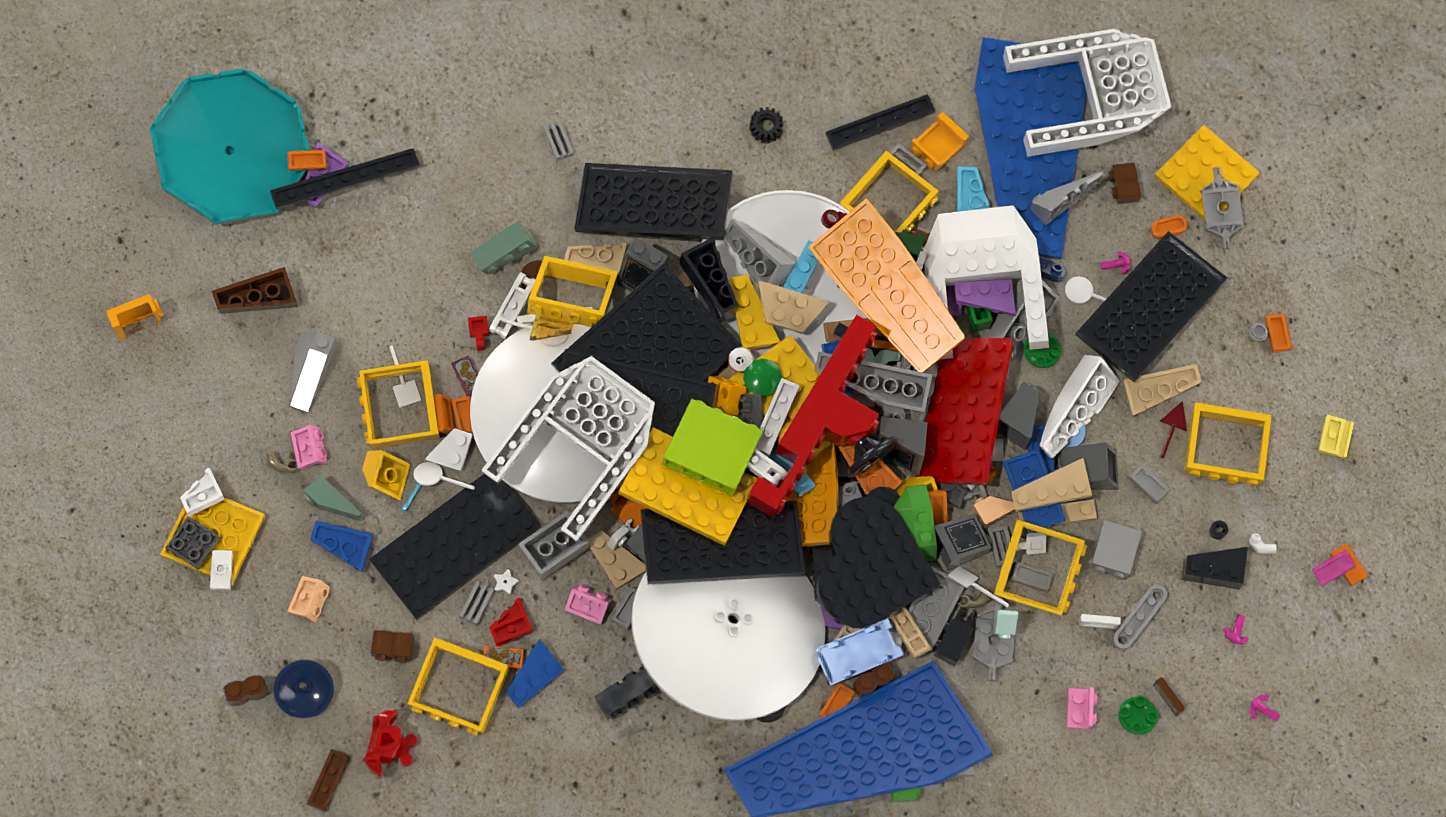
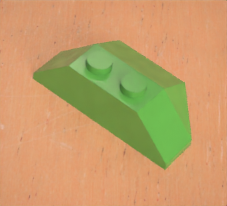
(917, 514)

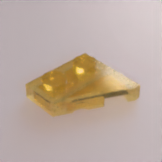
(547, 328)

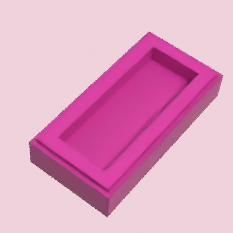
(1333, 568)

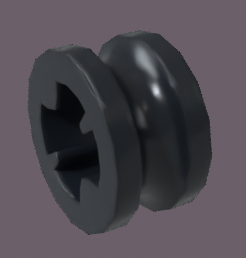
(1218, 536)

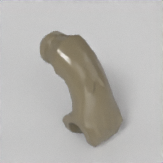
(274, 463)
(981, 600)

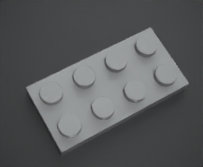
(935, 607)

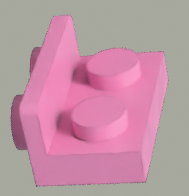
(309, 446)
(588, 603)
(1080, 709)

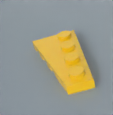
(749, 315)

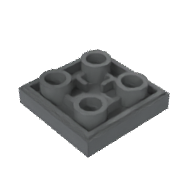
(193, 543)

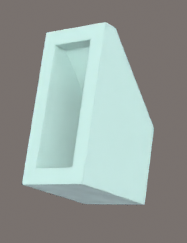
(1005, 623)

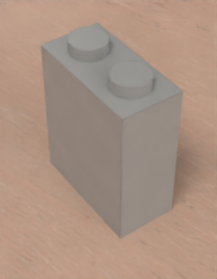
(1115, 550)

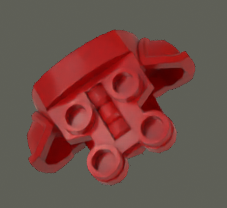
(387, 743)

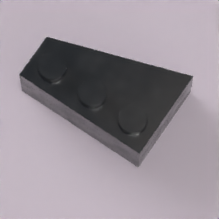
(1216, 568)

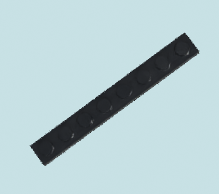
(344, 178)

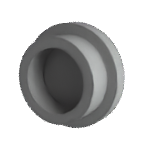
(1258, 332)

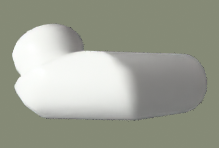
(1261, 548)

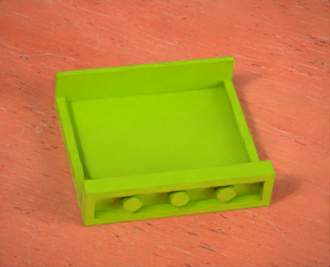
(712, 447)

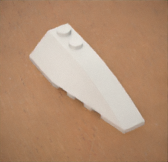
(1078, 401)

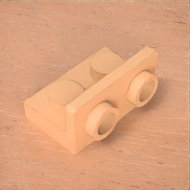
(309, 598)

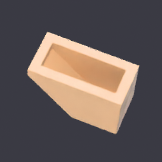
(992, 510)

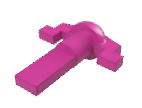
(1126, 262)
(1234, 637)
(1256, 704)

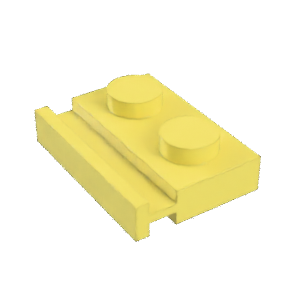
(1335, 436)

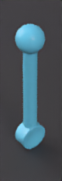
(405, 507)

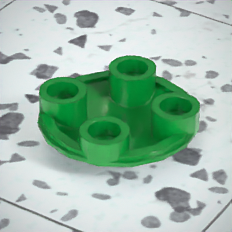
(1044, 356)
(762, 377)
(1137, 715)

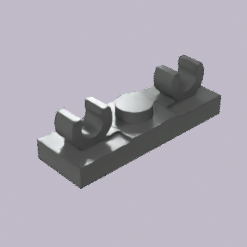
(752, 409)

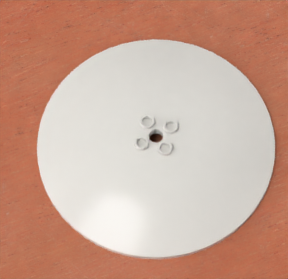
(788, 222)
(507, 384)
(725, 666)

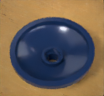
(303, 701)

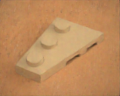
(604, 256)

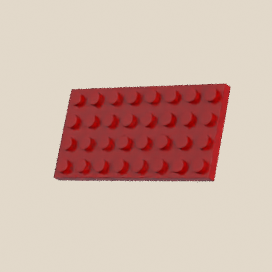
(966, 412)

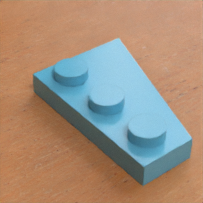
(970, 190)

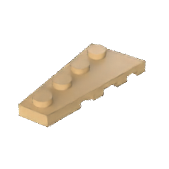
(1158, 387)

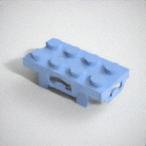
(858, 652)

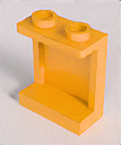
(939, 142)
(133, 312)

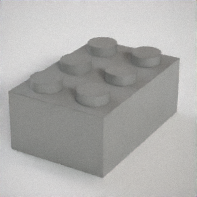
(551, 548)

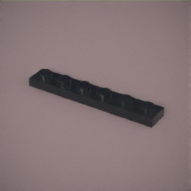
(880, 122)

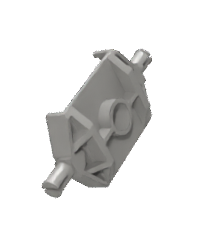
(1218, 222)
(991, 655)

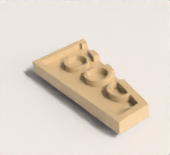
(1057, 487)

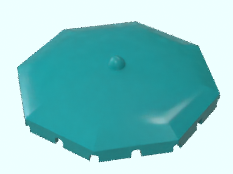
(227, 145)

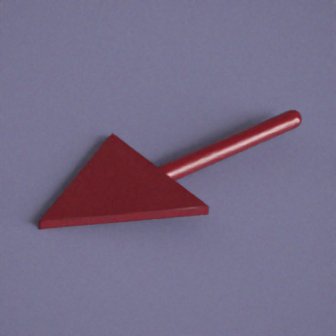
(1176, 419)

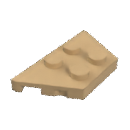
(788, 308)

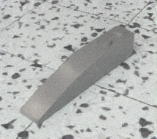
(1016, 327)
(887, 383)

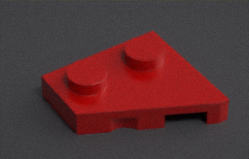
(511, 624)

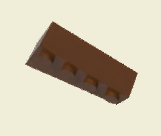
(257, 293)

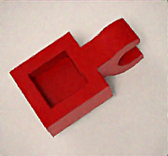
(478, 329)

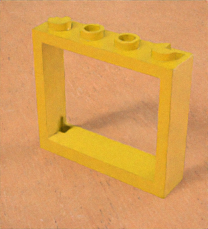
(885, 160)
(577, 273)
(391, 371)
(1230, 415)
(1073, 570)
(460, 652)

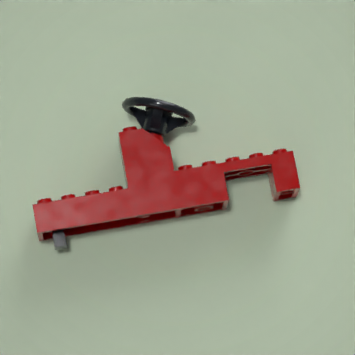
(830, 416)

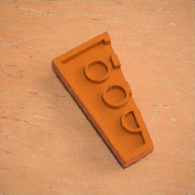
(874, 477)

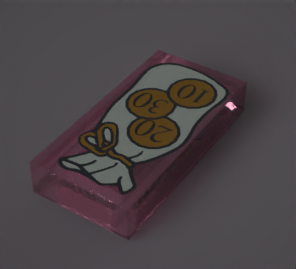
(465, 373)

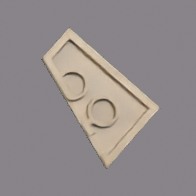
(618, 564)

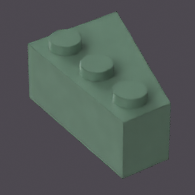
(504, 248)

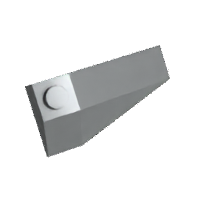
(1057, 200)
(757, 255)
(310, 364)

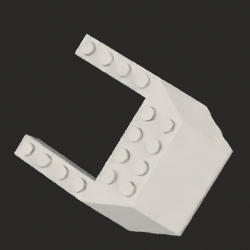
(1120, 82)
(987, 248)
(596, 414)

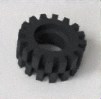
(767, 114)

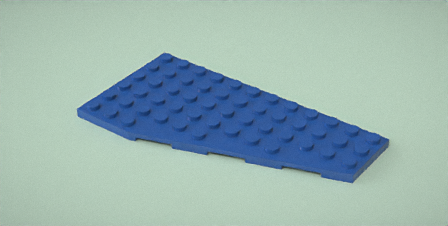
(1020, 103)
(878, 745)

